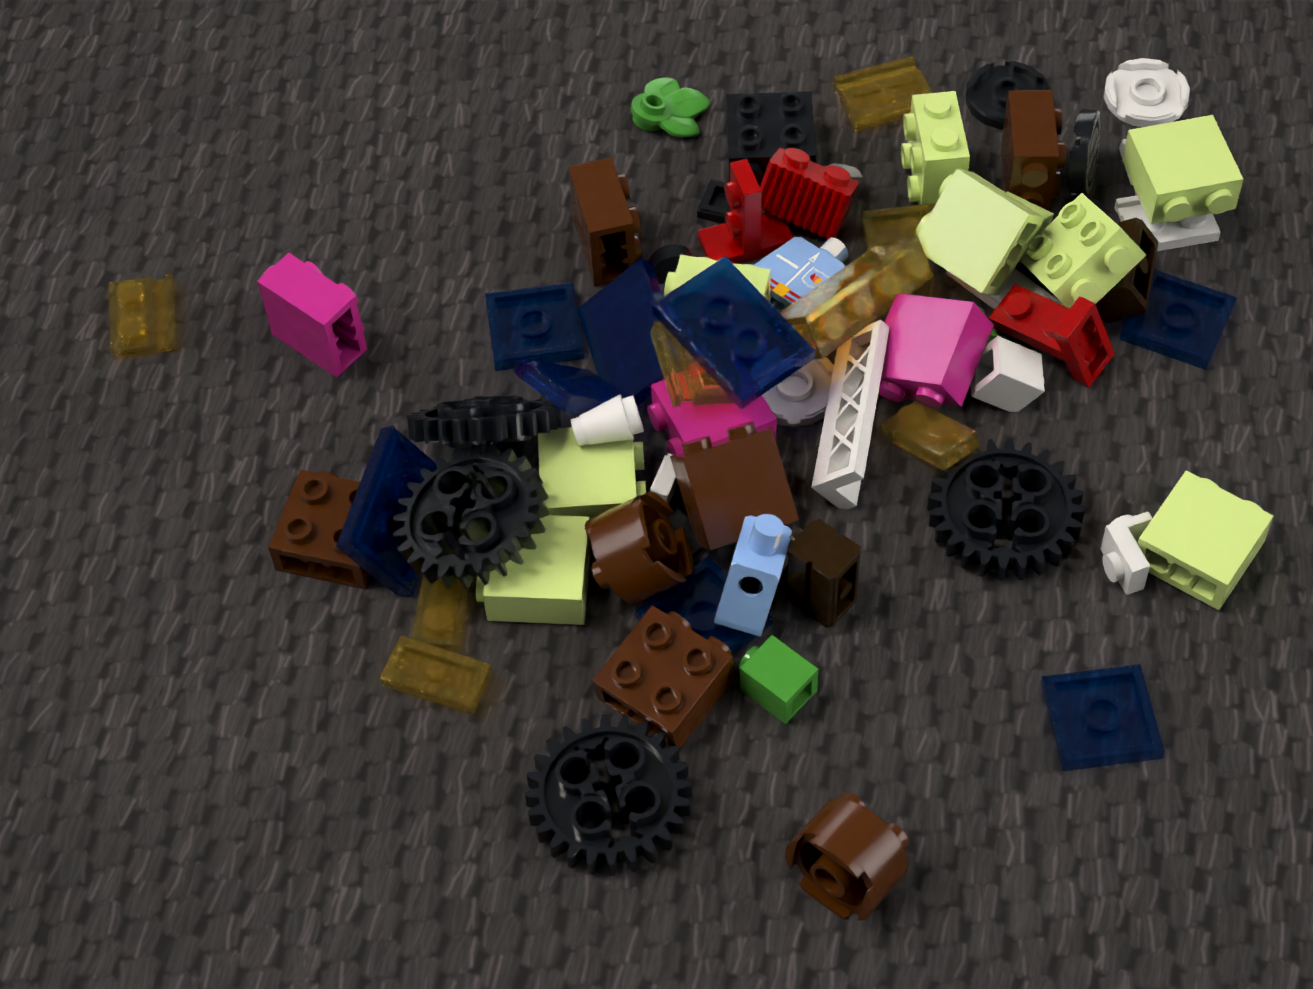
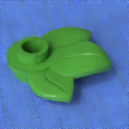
(669, 108)

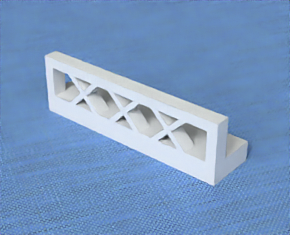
(850, 416)

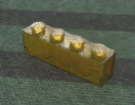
(858, 294)

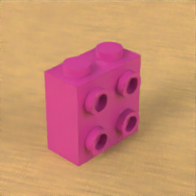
(313, 314)
(932, 349)
(697, 421)

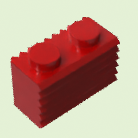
(807, 192)

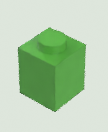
(777, 678)

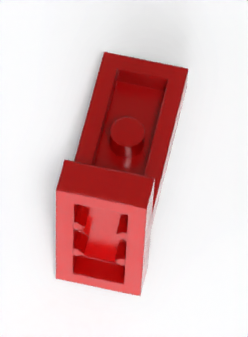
(747, 231)
(1063, 332)

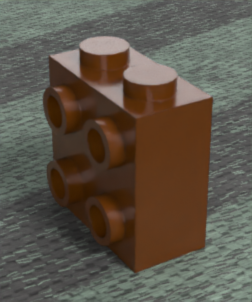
(1032, 147)
(604, 219)
(731, 481)
(311, 528)
(666, 676)

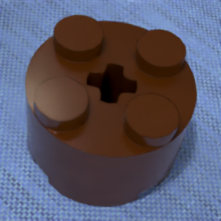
(639, 549)
(848, 857)

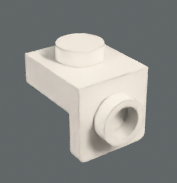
(1122, 555)

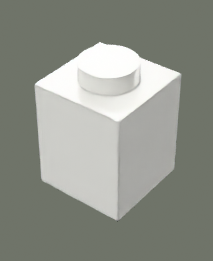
(1008, 375)

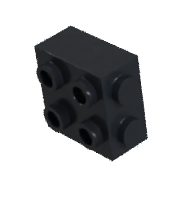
(764, 123)

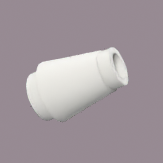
(608, 422)

